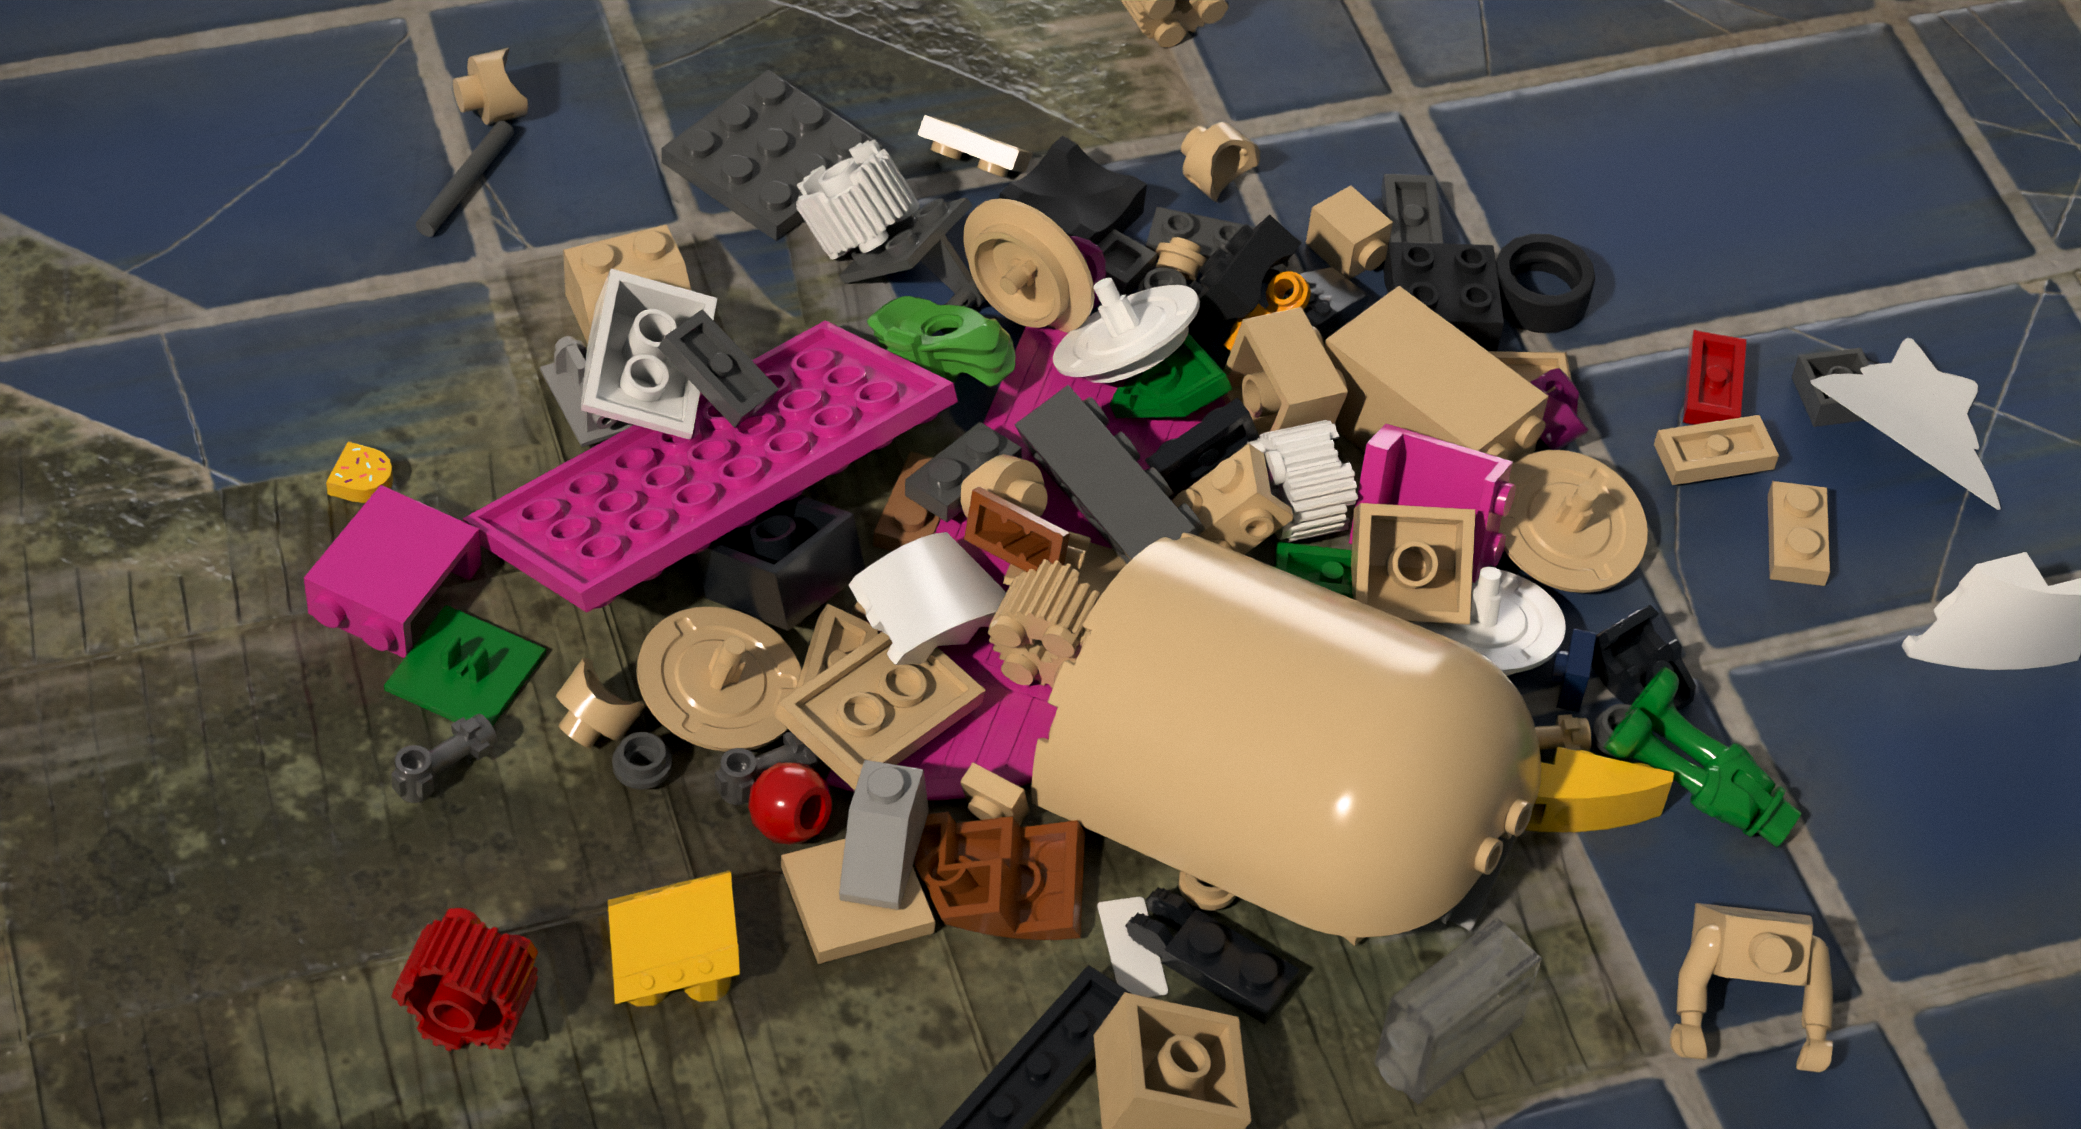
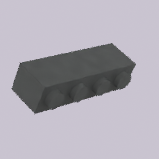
(1102, 475)

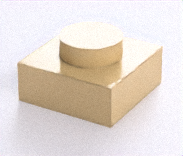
(992, 795)

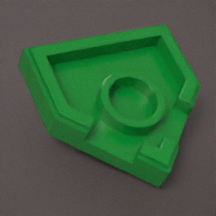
(1173, 386)

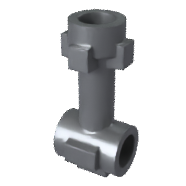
(417, 765)
(741, 768)

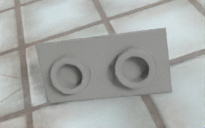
(566, 382)

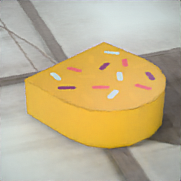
(359, 473)

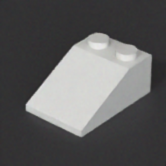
(624, 367)

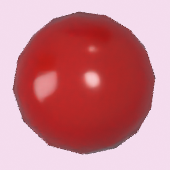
(789, 803)

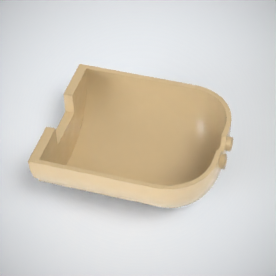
(1287, 742)

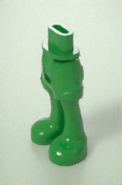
(1728, 784)

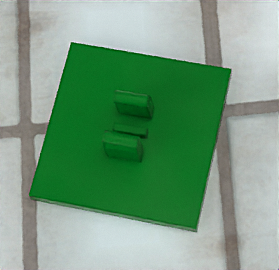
(464, 667)

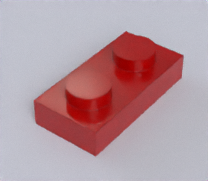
(1714, 378)

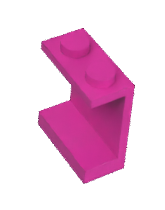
(1430, 472)
(389, 568)

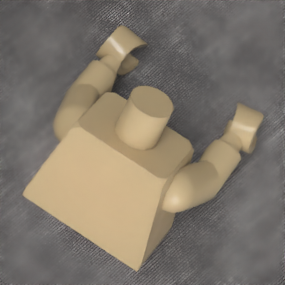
(1755, 948)

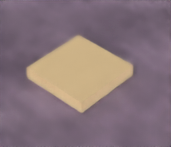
(846, 927)

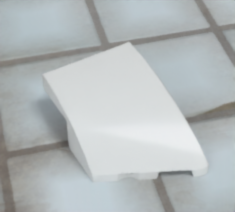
(926, 597)
(2003, 620)

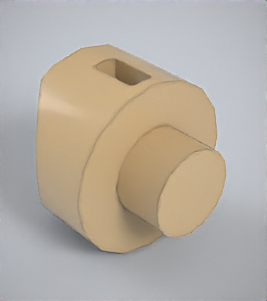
(489, 89)
(1217, 157)
(1010, 479)
(594, 708)

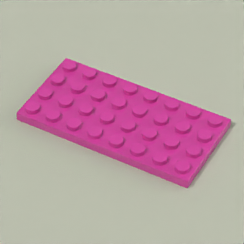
(658, 497)

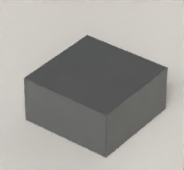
(1819, 406)

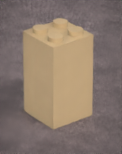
(1431, 379)

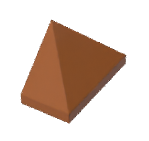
(1013, 532)

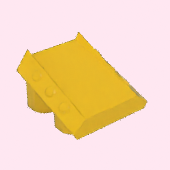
(674, 941)

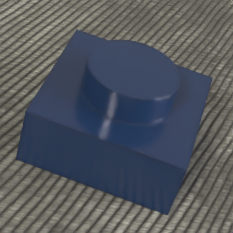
(1572, 669)

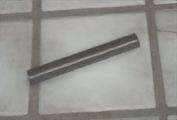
(464, 178)

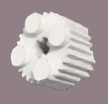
(855, 200)
(1308, 478)

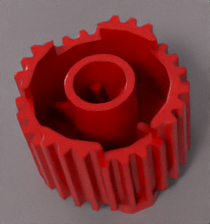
(467, 982)

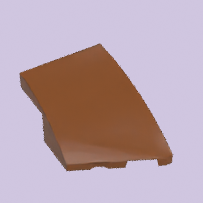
(1004, 876)

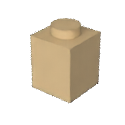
(1349, 233)

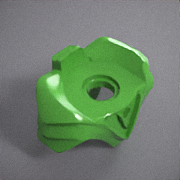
(969, 344)

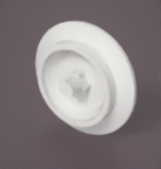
(1127, 332)
(1509, 622)

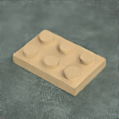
(877, 708)

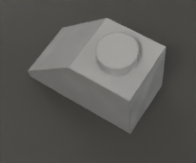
(883, 834)

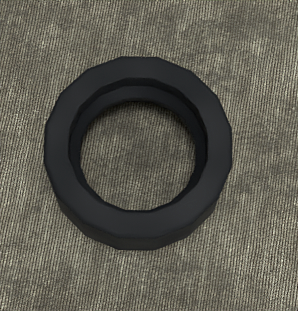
(1552, 256)

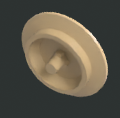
(1027, 266)
(1573, 522)
(717, 677)

